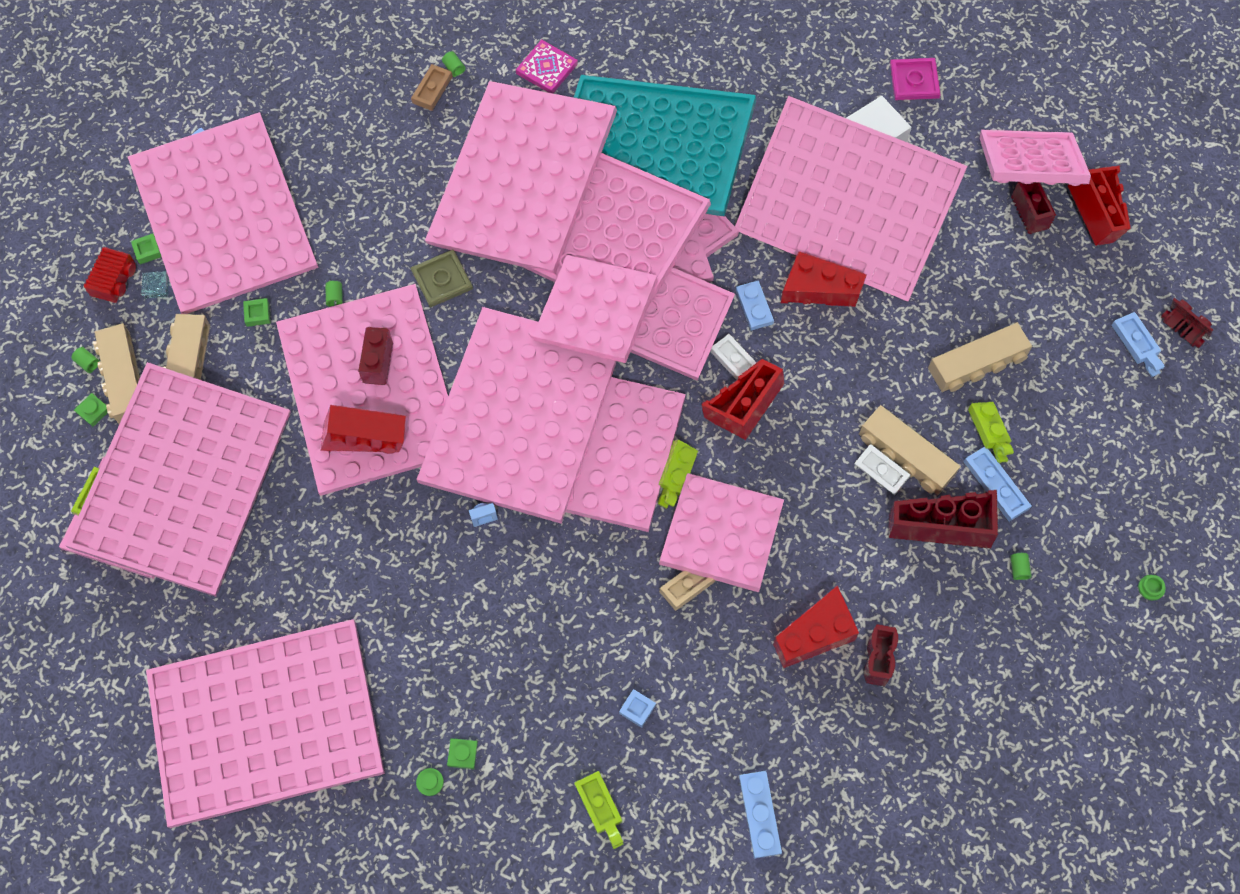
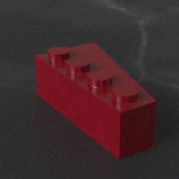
(947, 520)

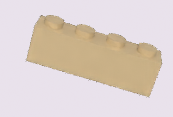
(188, 344)
(980, 357)
(118, 368)
(909, 450)

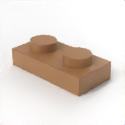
(431, 87)

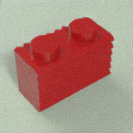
(110, 275)

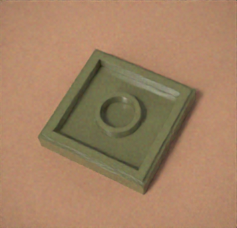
(441, 278)

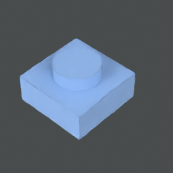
(483, 514)
(637, 708)

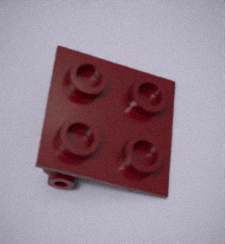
(1200, 325)

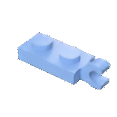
(1139, 342)

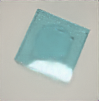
(155, 284)

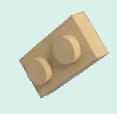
(684, 588)

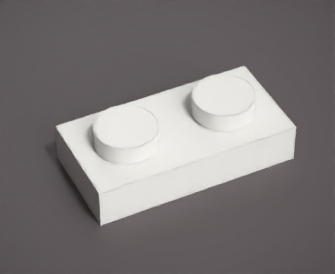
(732, 356)
(882, 469)

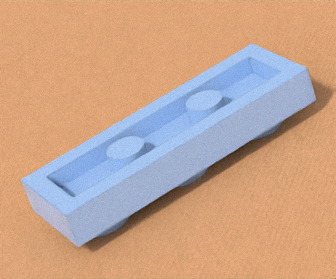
(993, 477)
(760, 814)

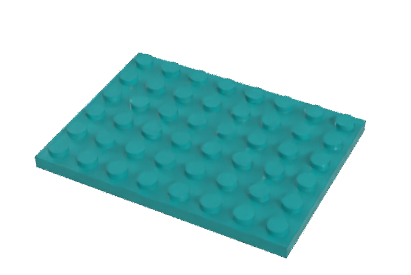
(676, 132)

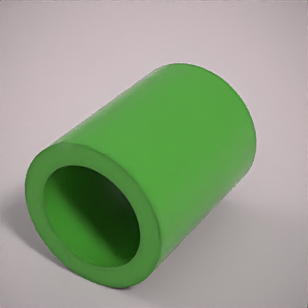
(453, 63)
(333, 293)
(85, 359)
(1020, 566)

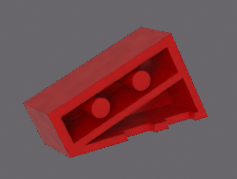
(1102, 205)
(822, 283)
(746, 400)
(362, 430)
(817, 630)

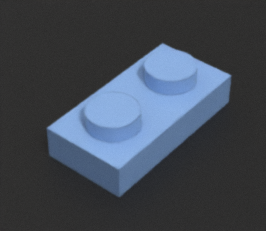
(754, 305)

